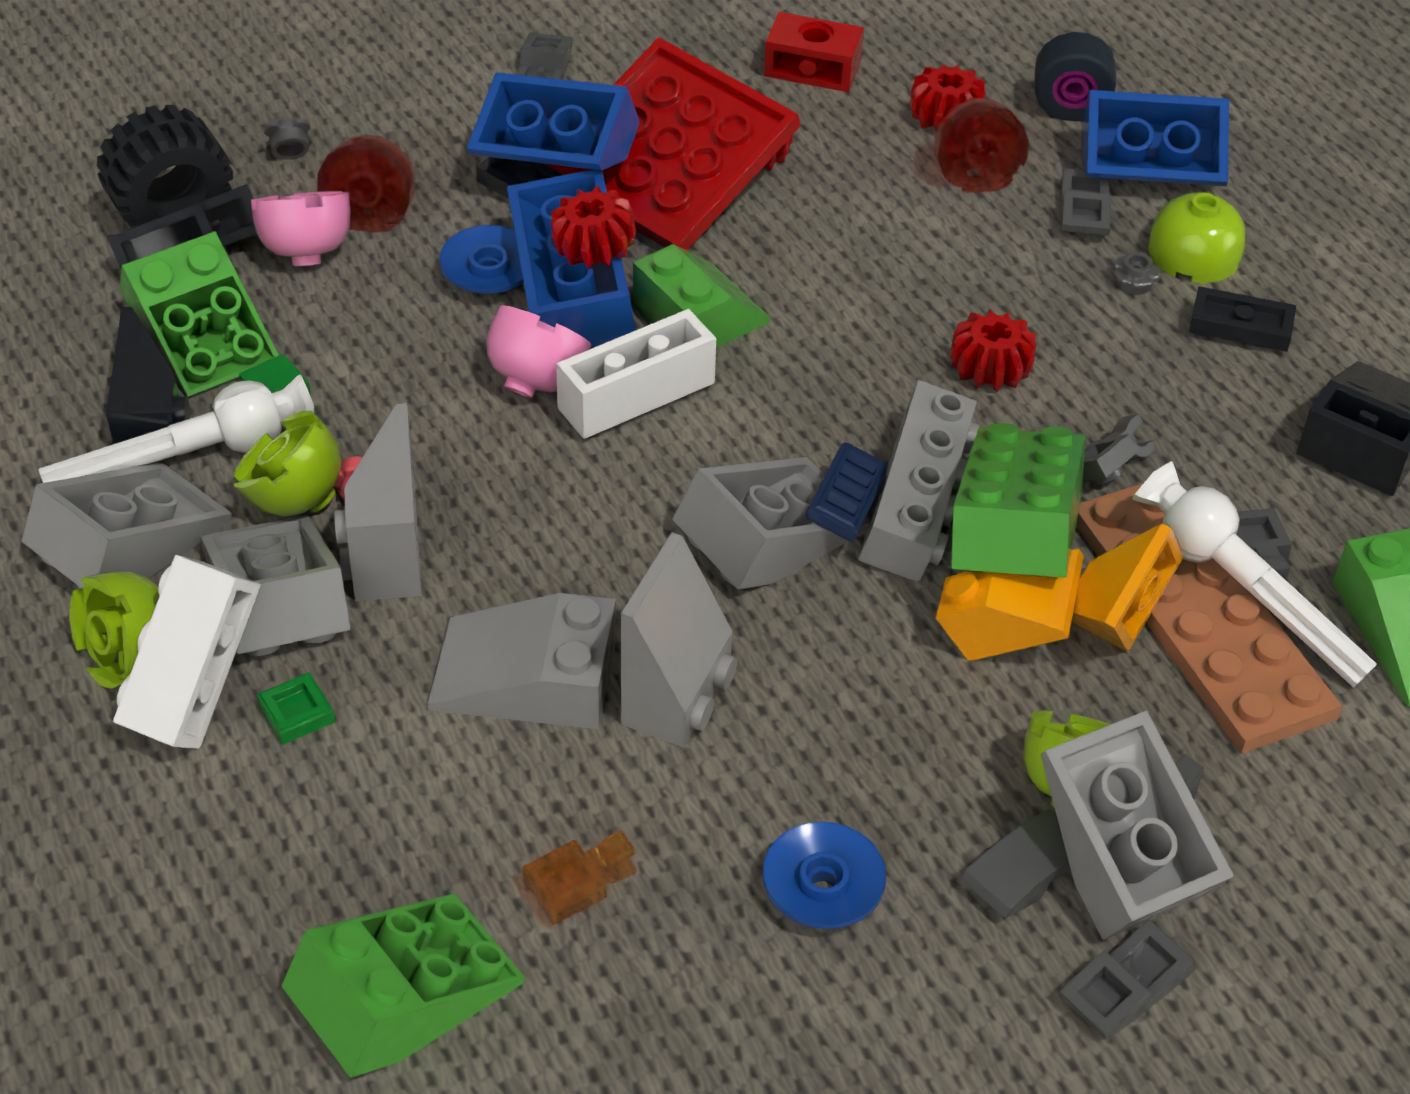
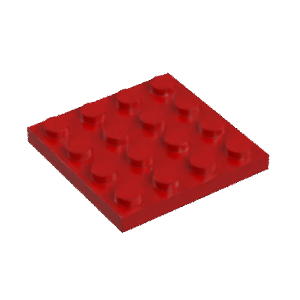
(694, 143)

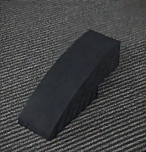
(225, 213)

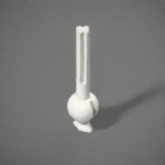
(239, 419)
(1207, 529)

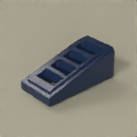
(847, 491)

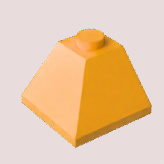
(1125, 585)
(1008, 611)

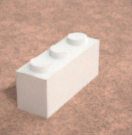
(636, 373)
(185, 652)

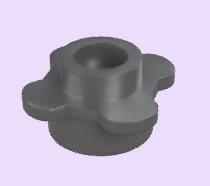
(288, 138)

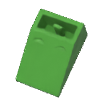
(197, 313)
(396, 980)

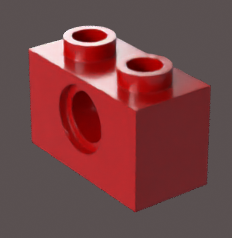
(813, 51)

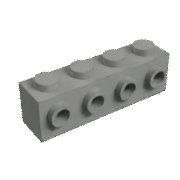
(919, 482)

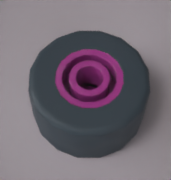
(1069, 70)

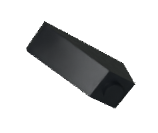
(142, 384)

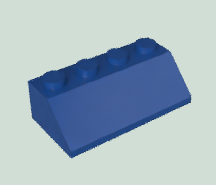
(583, 300)

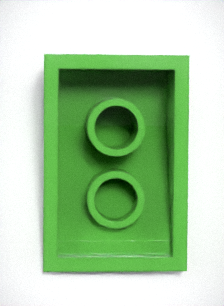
(1376, 591)

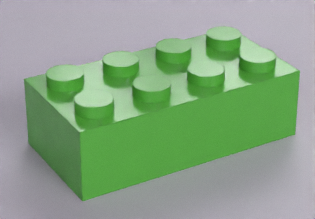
(1019, 501)

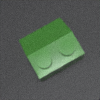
(680, 281)

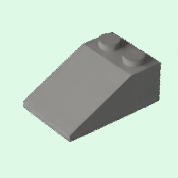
(382, 517)
(755, 519)
(119, 521)
(298, 579)
(673, 648)
(529, 661)
(1130, 825)

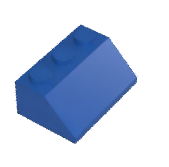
(555, 122)
(1155, 138)

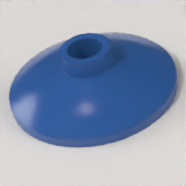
(482, 259)
(830, 855)

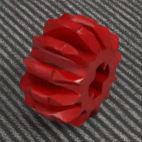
(940, 90)
(593, 227)
(993, 350)

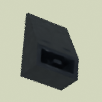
(1361, 427)

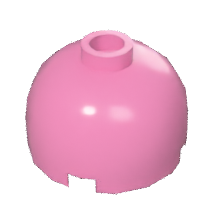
(302, 224)
(529, 349)

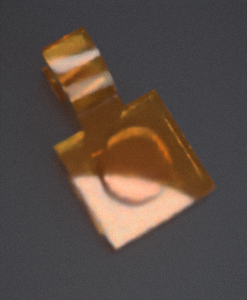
(574, 879)

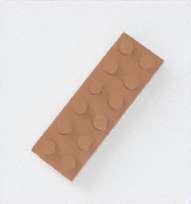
(1220, 637)

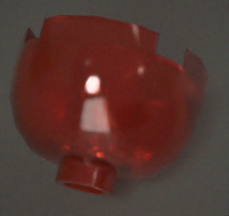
(980, 137)
(374, 176)

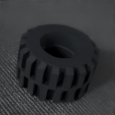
(148, 147)

